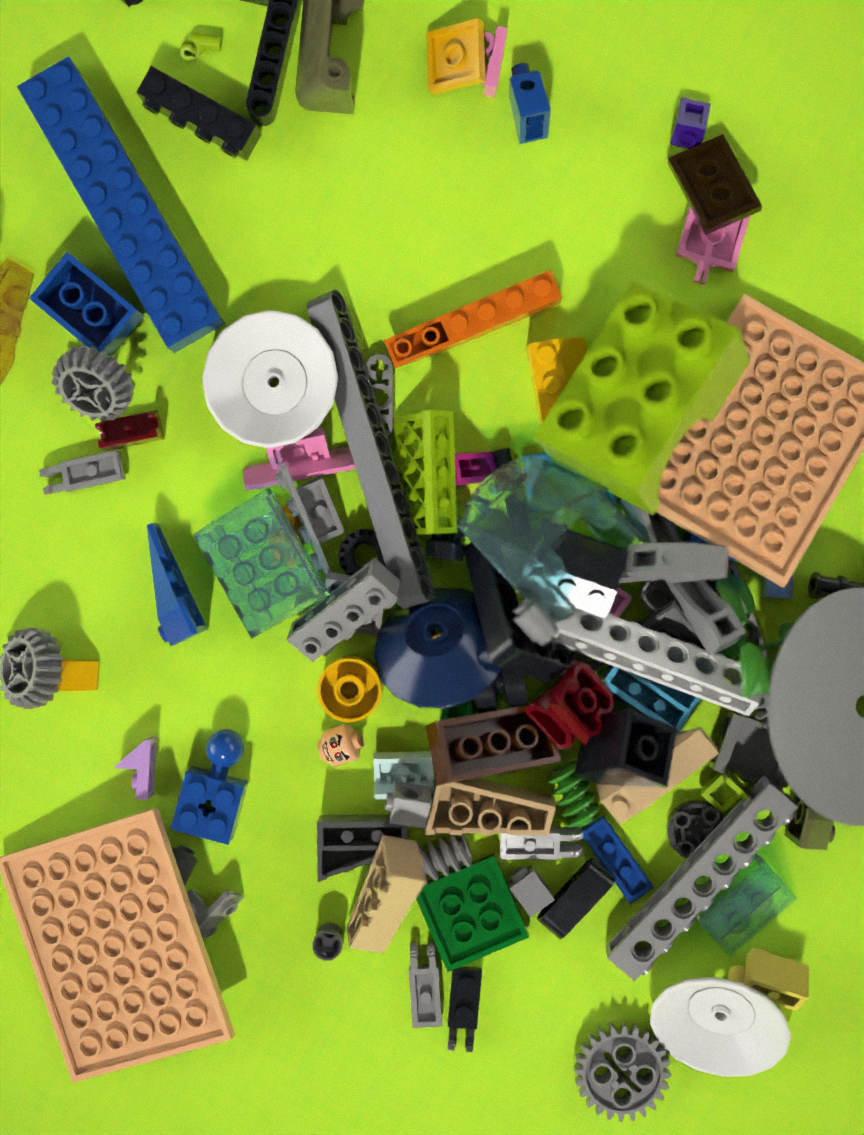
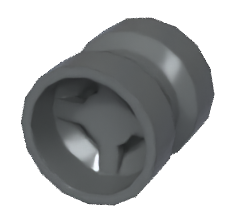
(328, 947)

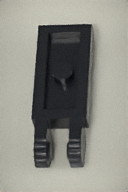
(464, 1004)

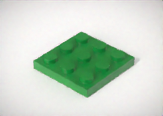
(471, 913)

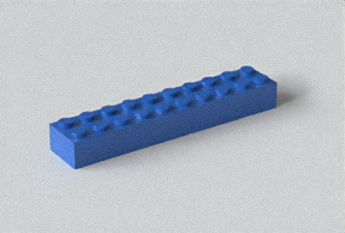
(120, 205)

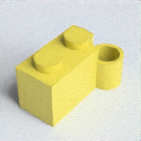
(776, 977)

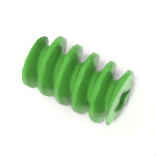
(574, 795)

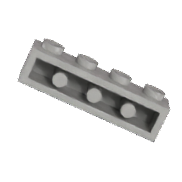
(344, 610)

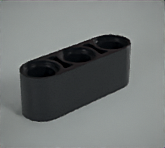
(576, 898)

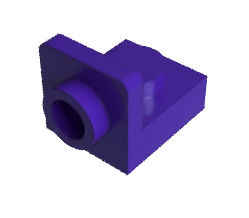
(690, 123)

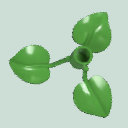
(754, 666)

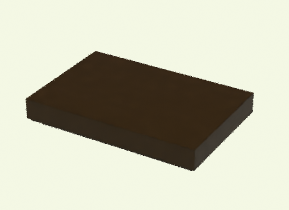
(714, 184)

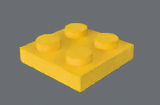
(456, 56)

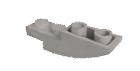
(675, 562)

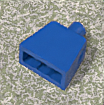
(529, 104)

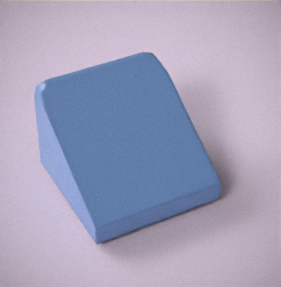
(772, 590)

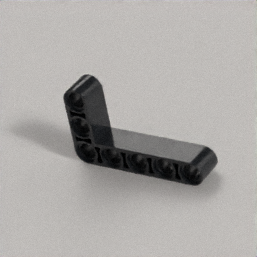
(270, 64)
(504, 639)

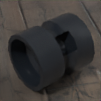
(446, 549)

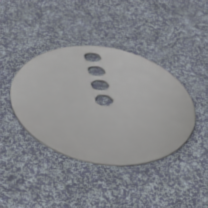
(814, 707)

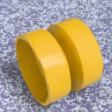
(350, 688)

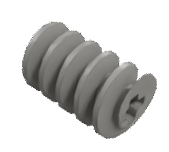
(444, 856)

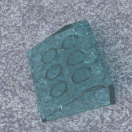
(261, 563)

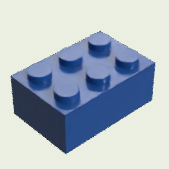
(86, 306)

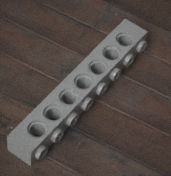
(701, 862)

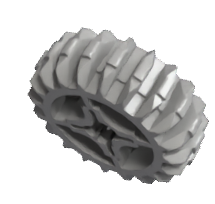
(93, 383)
(30, 668)

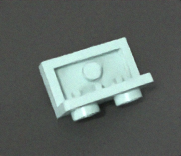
(401, 767)

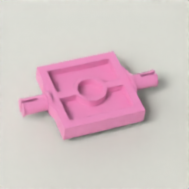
(712, 250)

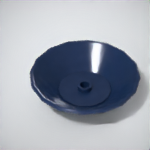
(437, 669)

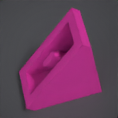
(473, 467)

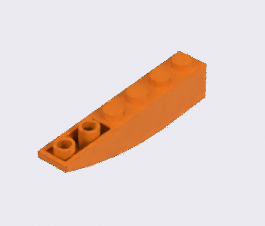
(475, 320)

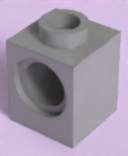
(409, 804)
(530, 889)

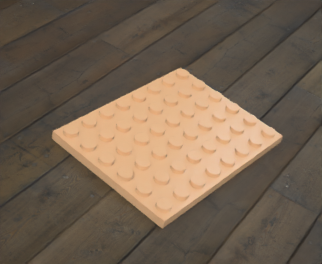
(774, 450)
(115, 946)

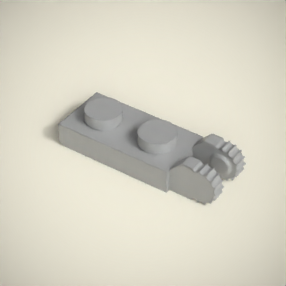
(86, 472)
(542, 846)
(424, 989)

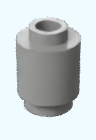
(535, 621)

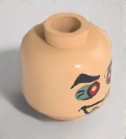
(340, 745)

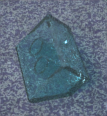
(745, 906)

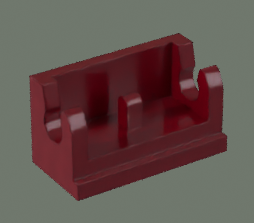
(130, 431)

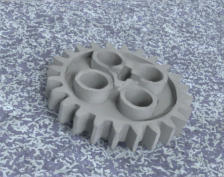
(642, 1054)

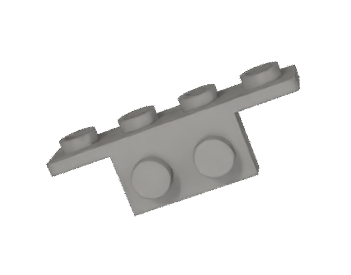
(315, 512)
(210, 917)

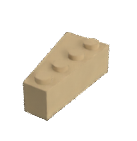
(386, 894)

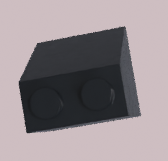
(628, 751)

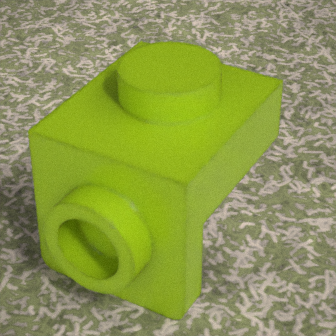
(725, 790)

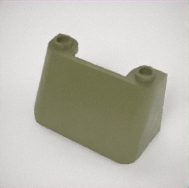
(321, 79)

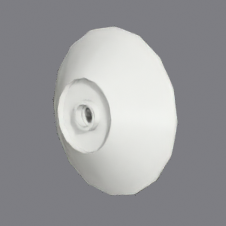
(241, 371)
(720, 1027)

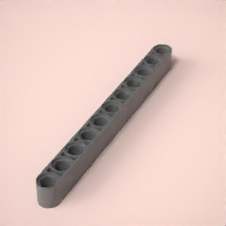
(372, 453)

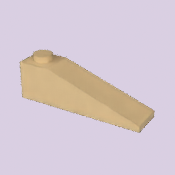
(690, 752)

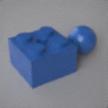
(226, 792)

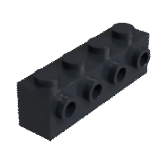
(198, 113)

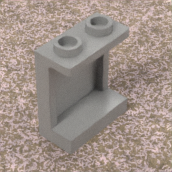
(746, 749)

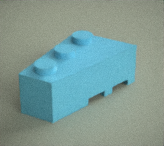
(650, 697)

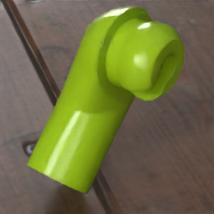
(198, 43)

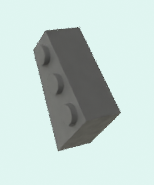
(351, 841)

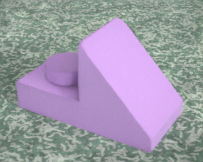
(144, 760)

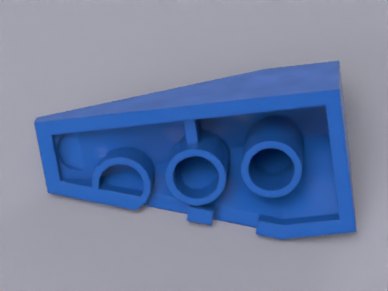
(174, 602)

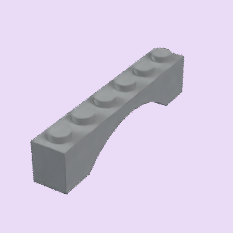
(705, 610)

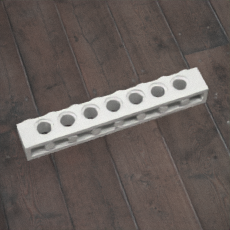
(655, 663)

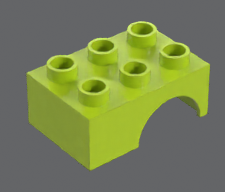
(640, 392)

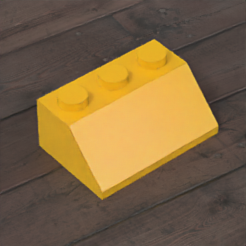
(551, 368)

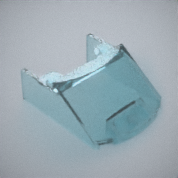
(526, 510)

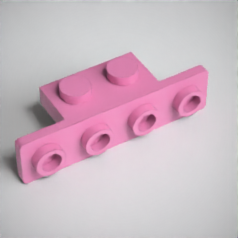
(304, 460)

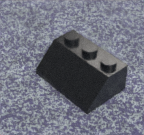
(590, 571)

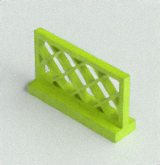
(436, 471)

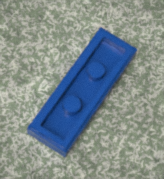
(617, 859)

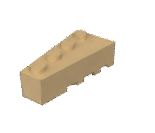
(489, 809)

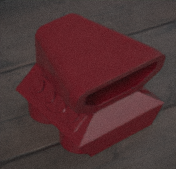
(572, 706)

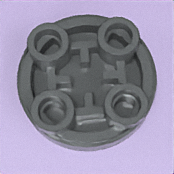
(691, 825)

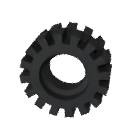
(349, 545)

